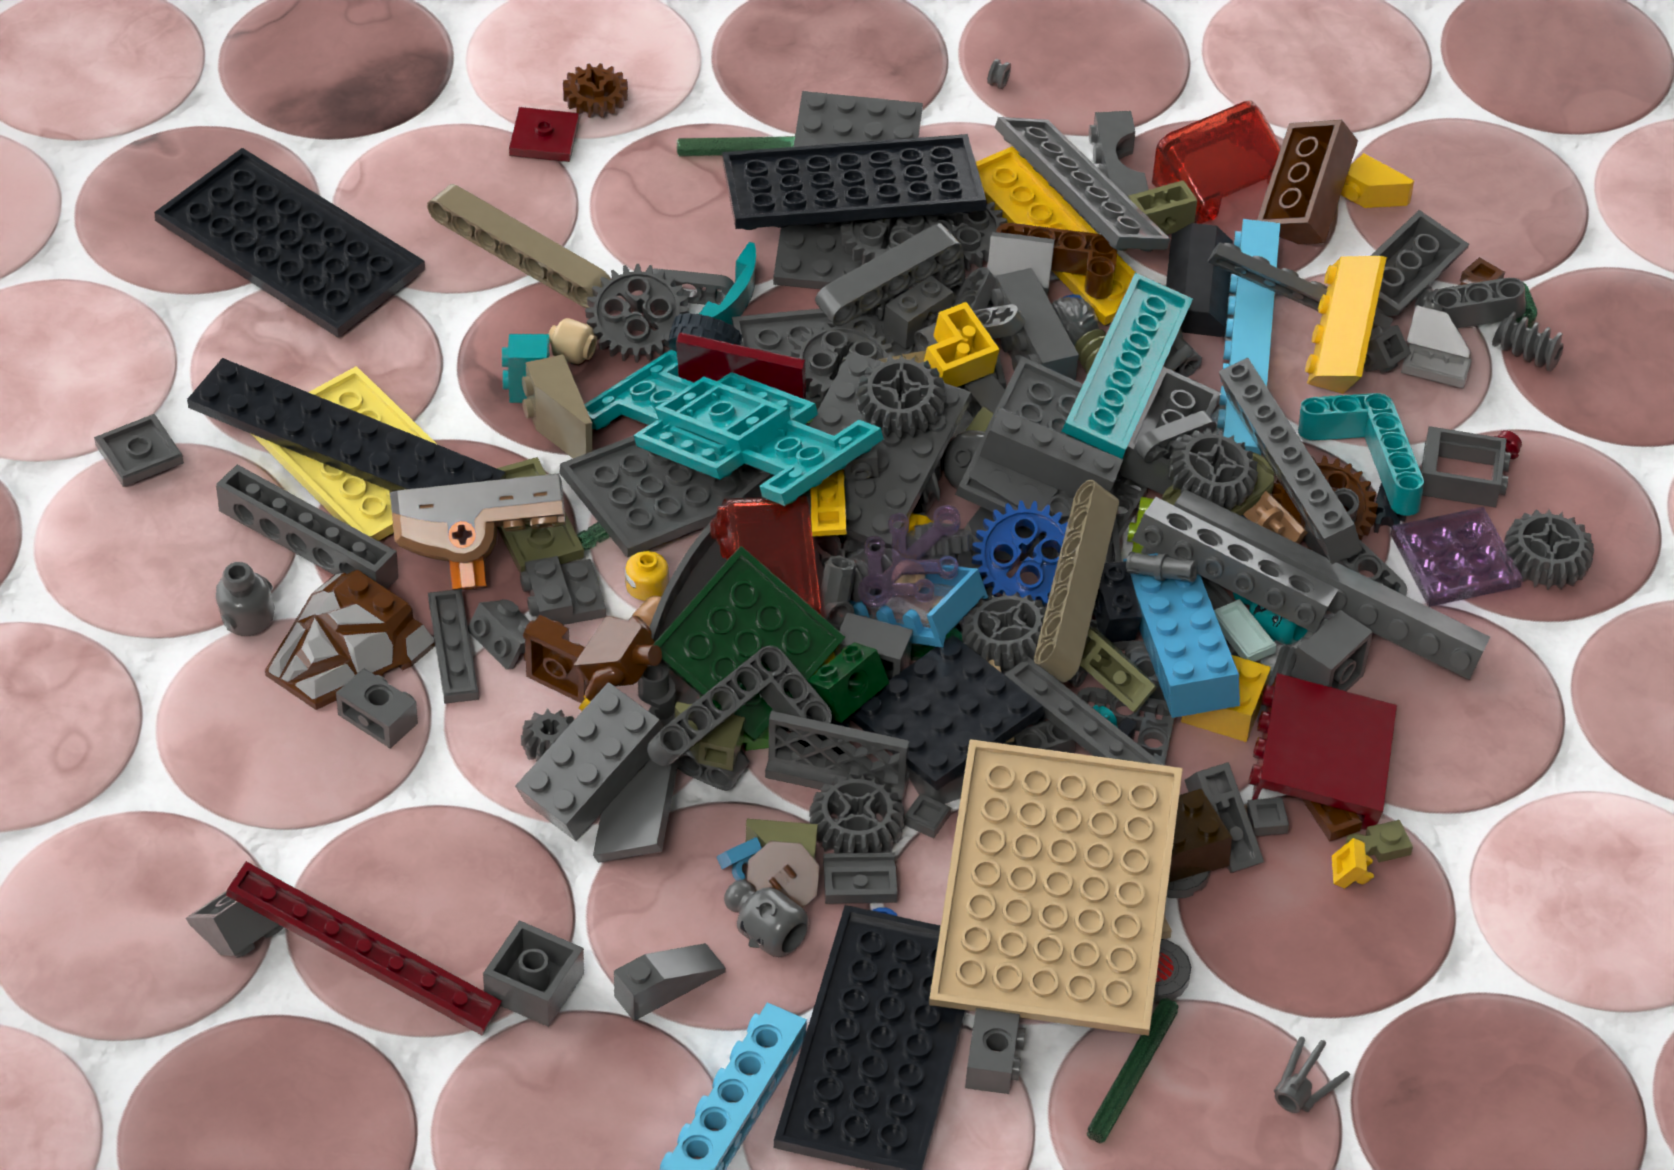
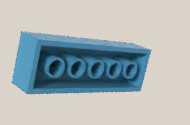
(1186, 645)

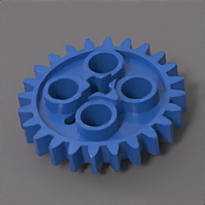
(1002, 537)

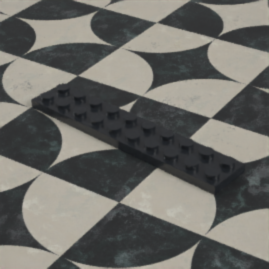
(331, 432)

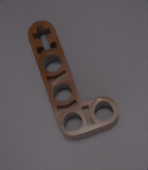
(1077, 254)

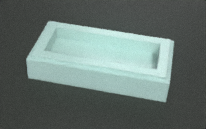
(1244, 632)

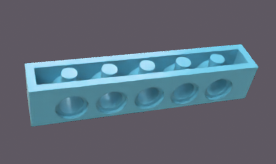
(772, 1028)

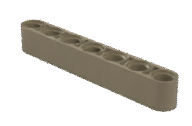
(516, 243)
(1076, 581)

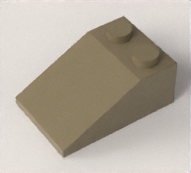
(557, 405)

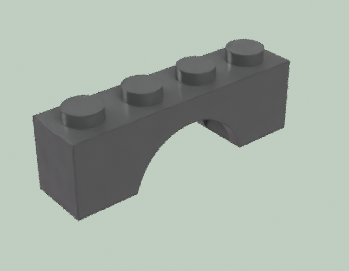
(1114, 139)

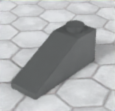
(1225, 798)
(663, 977)

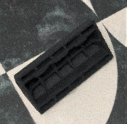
(1198, 279)

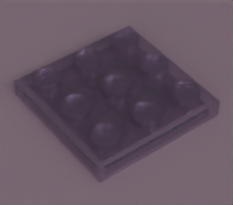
(1456, 556)

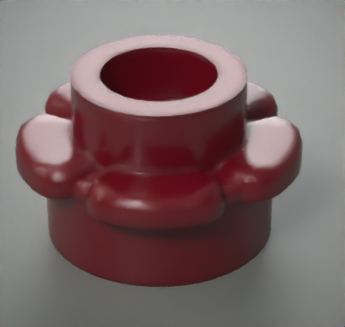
(1513, 443)

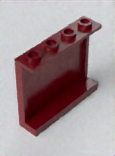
(1324, 746)

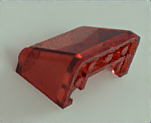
(1218, 156)

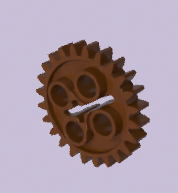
(1338, 478)

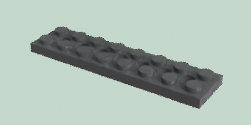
(1082, 184)

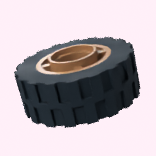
(703, 327)

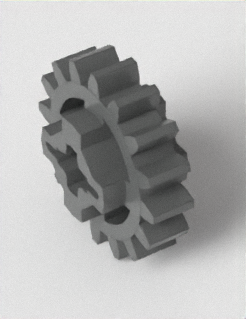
(945, 546)

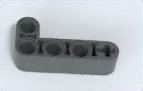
(1364, 559)

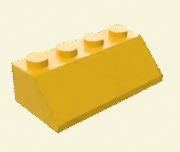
(1345, 322)

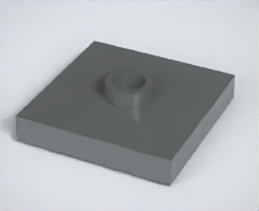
(138, 450)

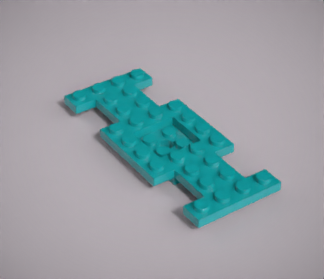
(744, 416)

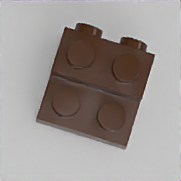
(552, 658)

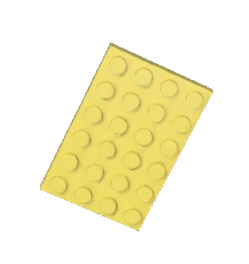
(342, 494)

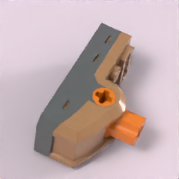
(434, 517)

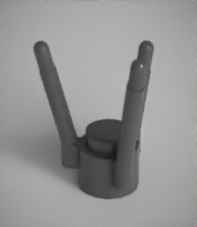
(1295, 1091)

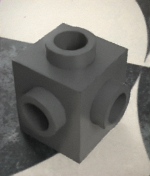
(1385, 348)

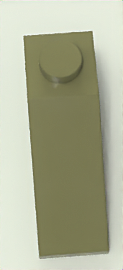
(1115, 671)

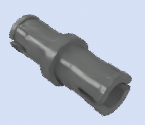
(1161, 567)

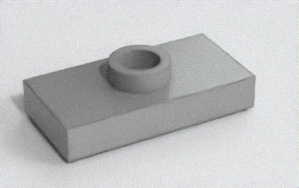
(1436, 365)

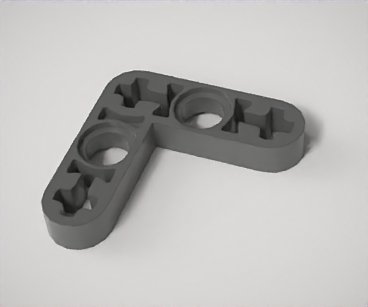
(998, 320)
(1147, 725)

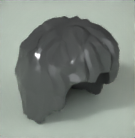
(1075, 316)

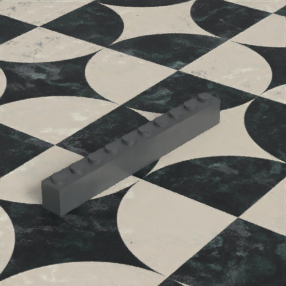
(1361, 598)

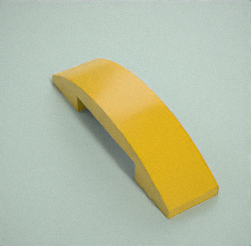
(828, 506)

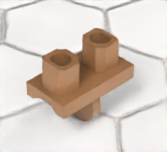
(1275, 517)

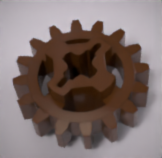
(595, 90)

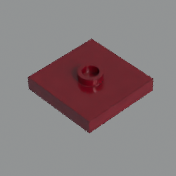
(544, 134)

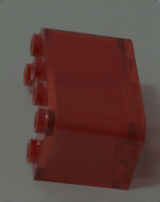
(775, 536)

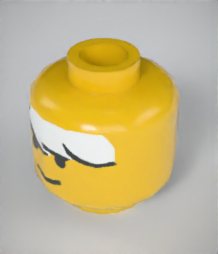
(646, 575)

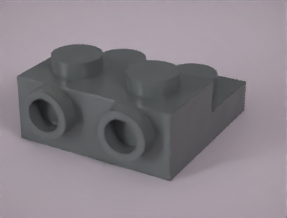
(562, 591)

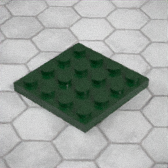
(733, 620)

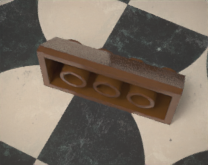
(1309, 180)

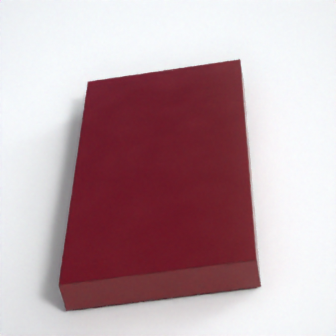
(715, 359)

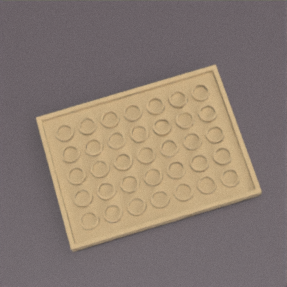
(1057, 887)

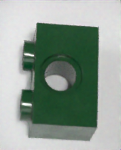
(850, 680)

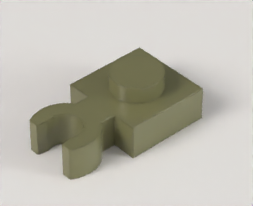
(1385, 841)

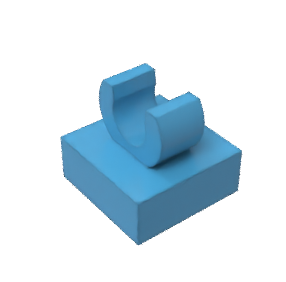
(738, 856)

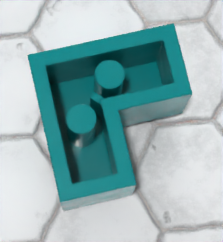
(521, 349)

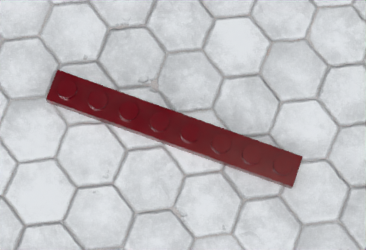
(363, 948)

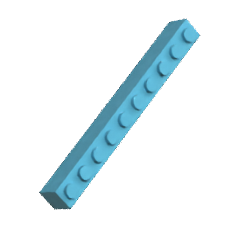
(1251, 321)

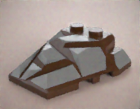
(342, 630)

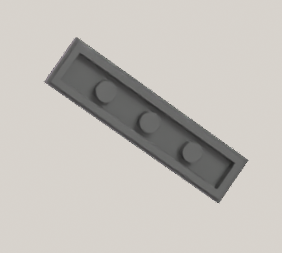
(453, 646)

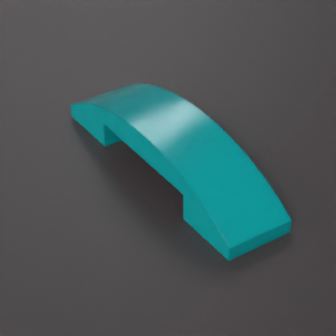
(742, 290)

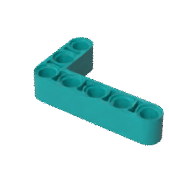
(1378, 421)

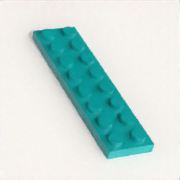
(1127, 366)

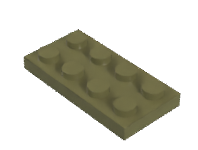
(544, 542)

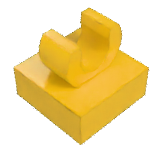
(1351, 864)

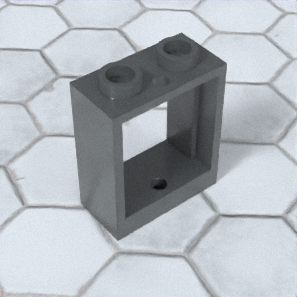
(1469, 448)

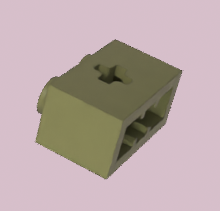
(1168, 206)

